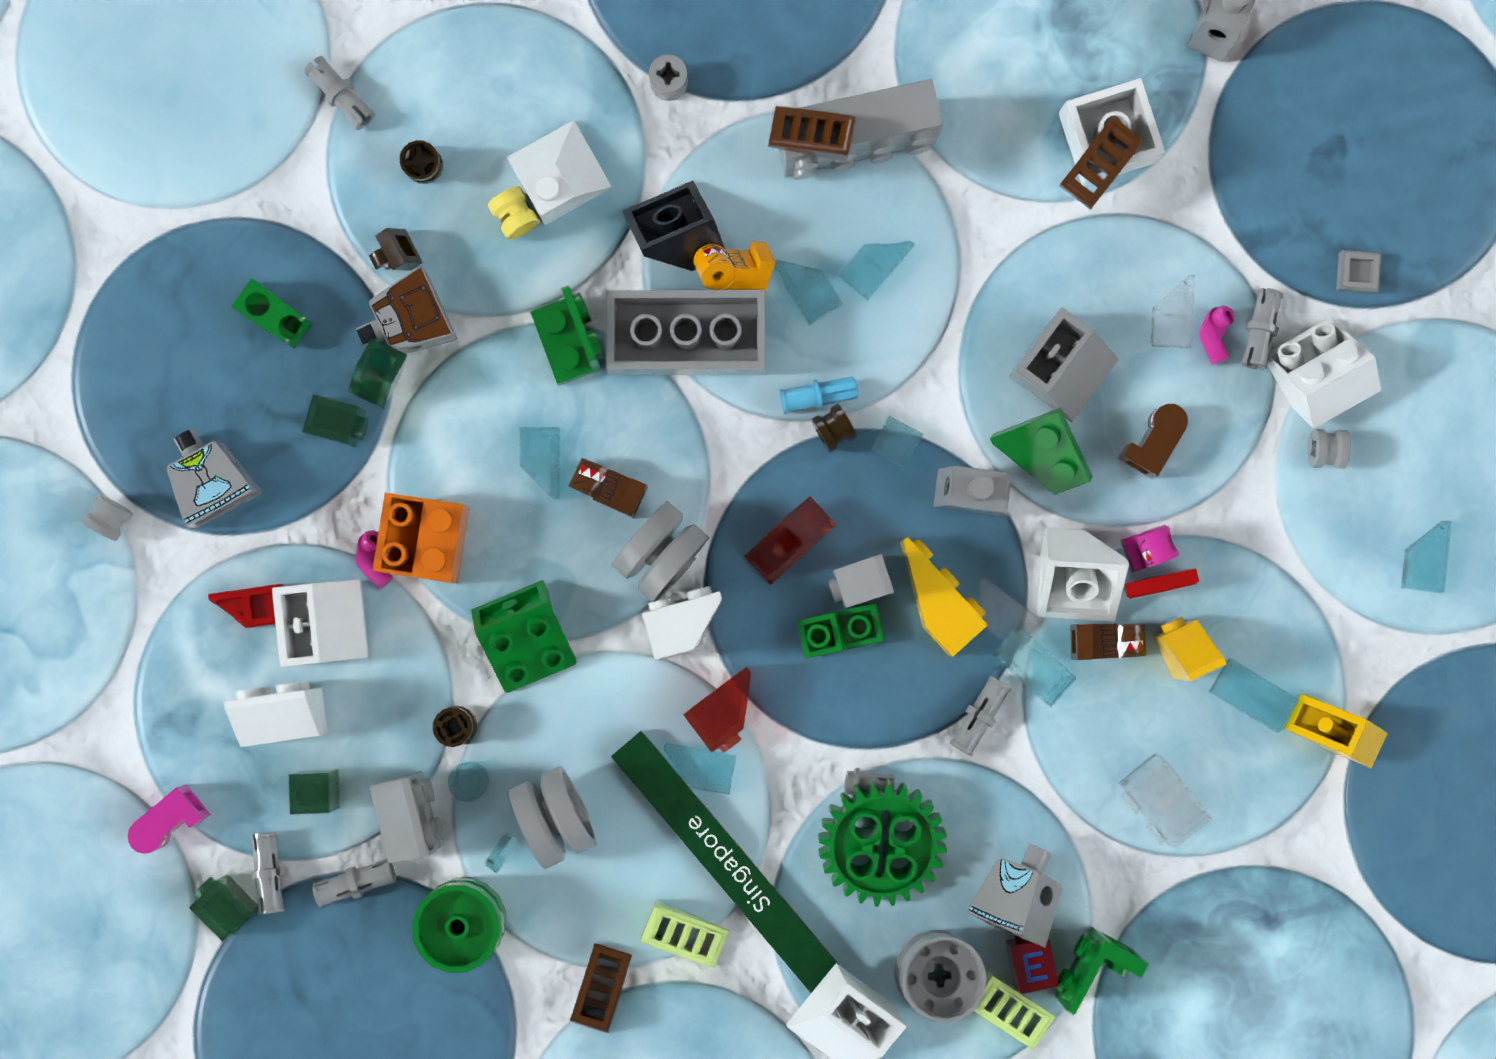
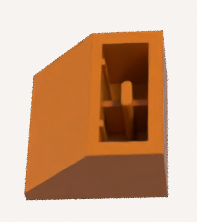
(421, 538)

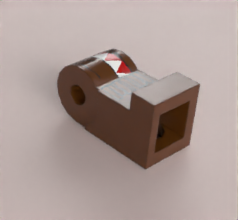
(1163, 434)
(608, 487)
(1107, 641)

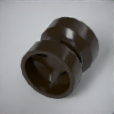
(415, 159)
(460, 723)

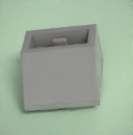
(1065, 364)
(407, 817)

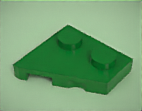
(1046, 451)

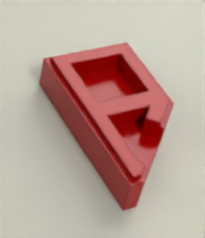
(1161, 583)
(248, 606)

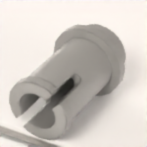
(862, 779)

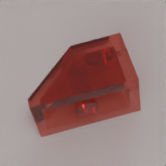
(790, 540)
(722, 713)

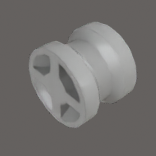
(668, 86)
(1329, 448)
(107, 517)

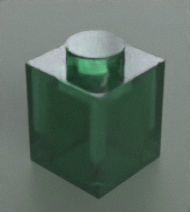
(377, 373)
(335, 421)
(314, 791)
(223, 906)

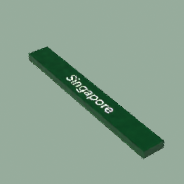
(725, 860)

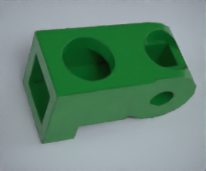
(271, 313)

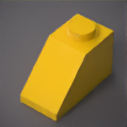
(1188, 649)
(1336, 730)

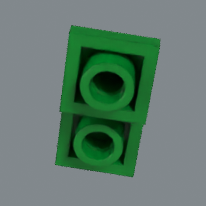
(841, 630)

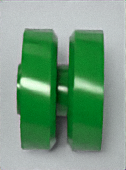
(436, 921)

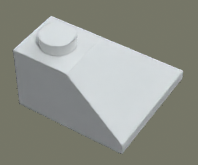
(559, 172)
(1079, 577)

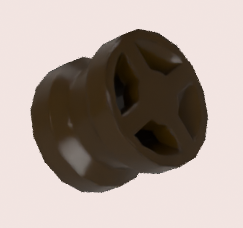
(833, 428)

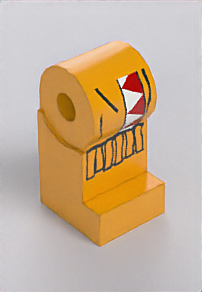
(735, 268)

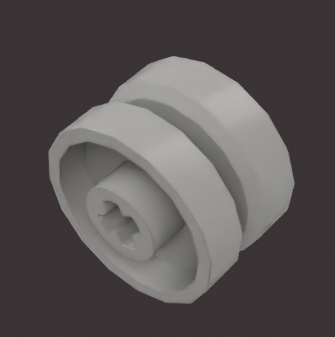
(658, 549)
(552, 817)

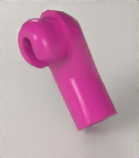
(1212, 331)
(365, 558)

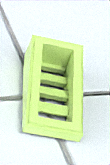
(664, 943)
(992, 984)

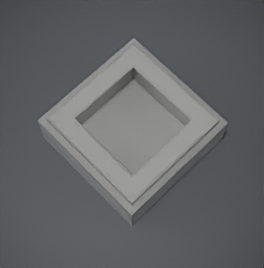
(1358, 272)

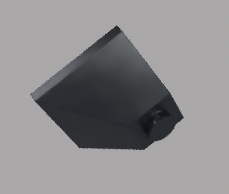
(673, 226)

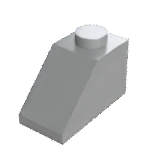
(860, 581)

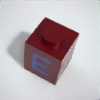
(1031, 965)

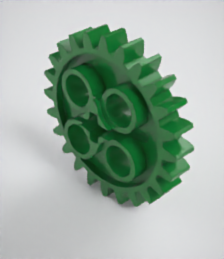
(847, 841)

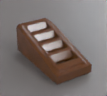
(814, 118)
(1121, 135)
(591, 1021)

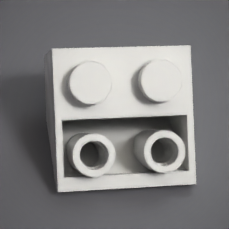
(1324, 372)
(320, 622)
(681, 625)
(278, 717)
(847, 1018)

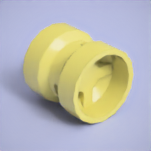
(513, 213)

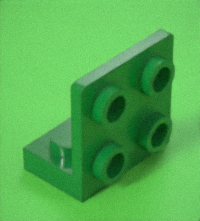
(564, 336)
(522, 637)
(1090, 953)

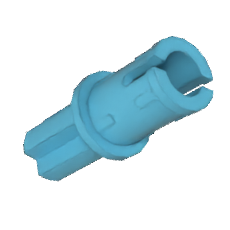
(819, 394)

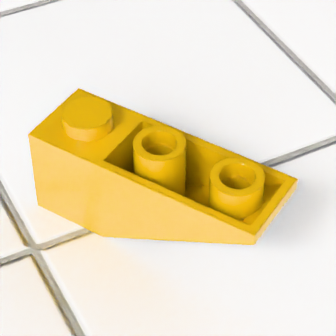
(940, 606)

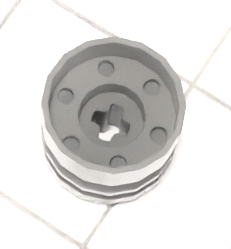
(956, 992)

